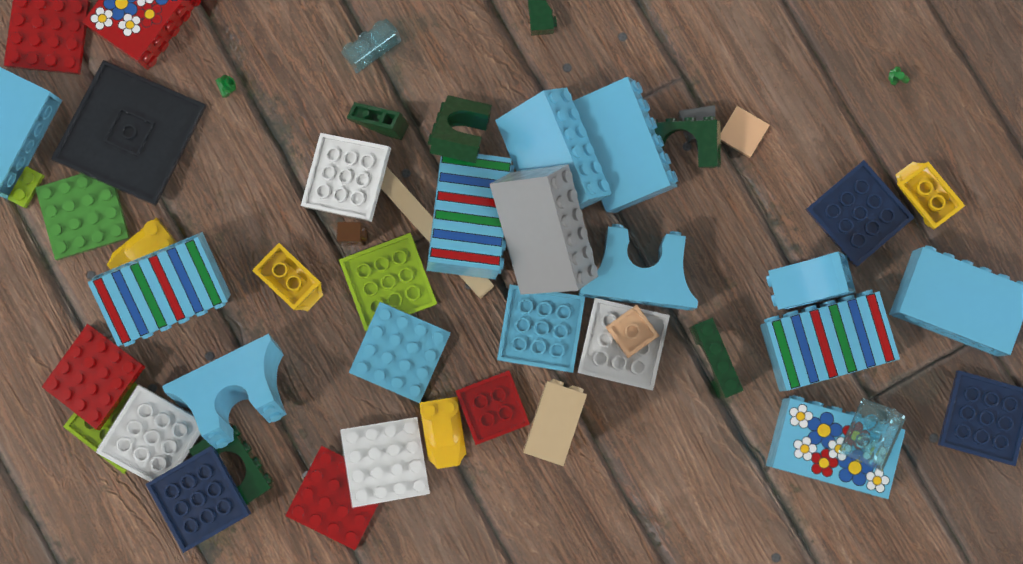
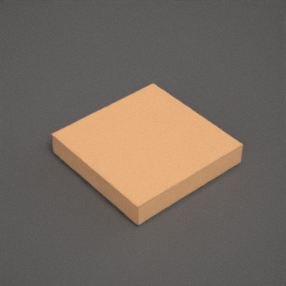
(743, 131)
(632, 331)

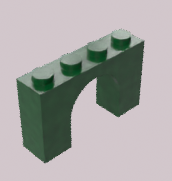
(706, 133)
(455, 144)
(725, 378)
(256, 480)

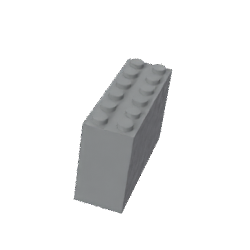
(544, 230)

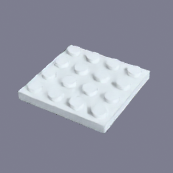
(346, 177)
(606, 360)
(149, 435)
(384, 462)

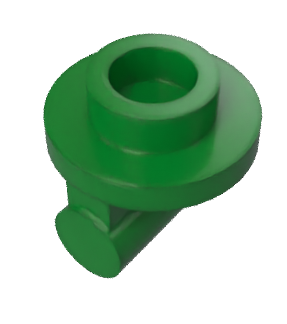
(896, 75)
(226, 85)

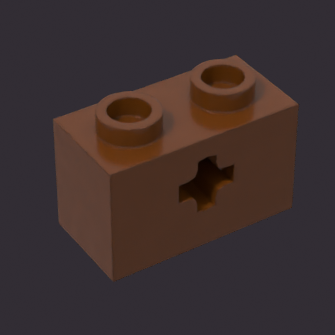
(351, 234)

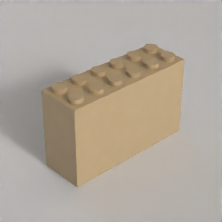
(555, 422)

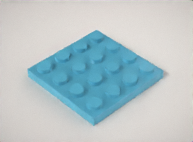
(541, 329)
(399, 352)

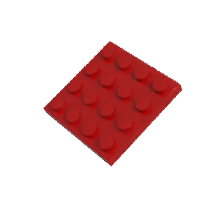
(47, 35)
(93, 377)
(326, 504)

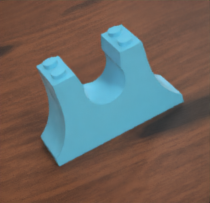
(811, 281)
(652, 286)
(219, 385)

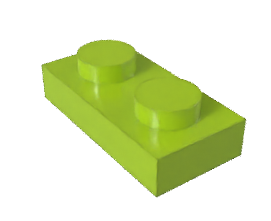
(25, 187)

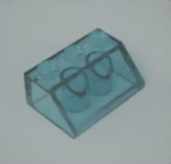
(371, 45)
(872, 434)

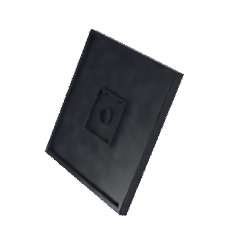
(129, 132)

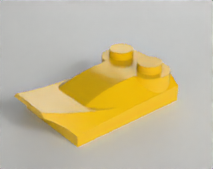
(928, 193)
(147, 240)
(289, 279)
(443, 432)

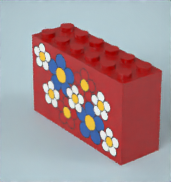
(139, 26)

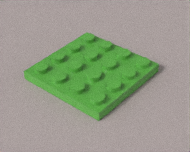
(81, 215)

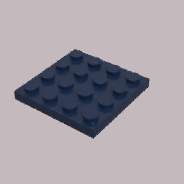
(859, 213)
(984, 418)
(198, 498)

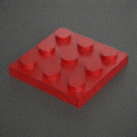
(492, 407)

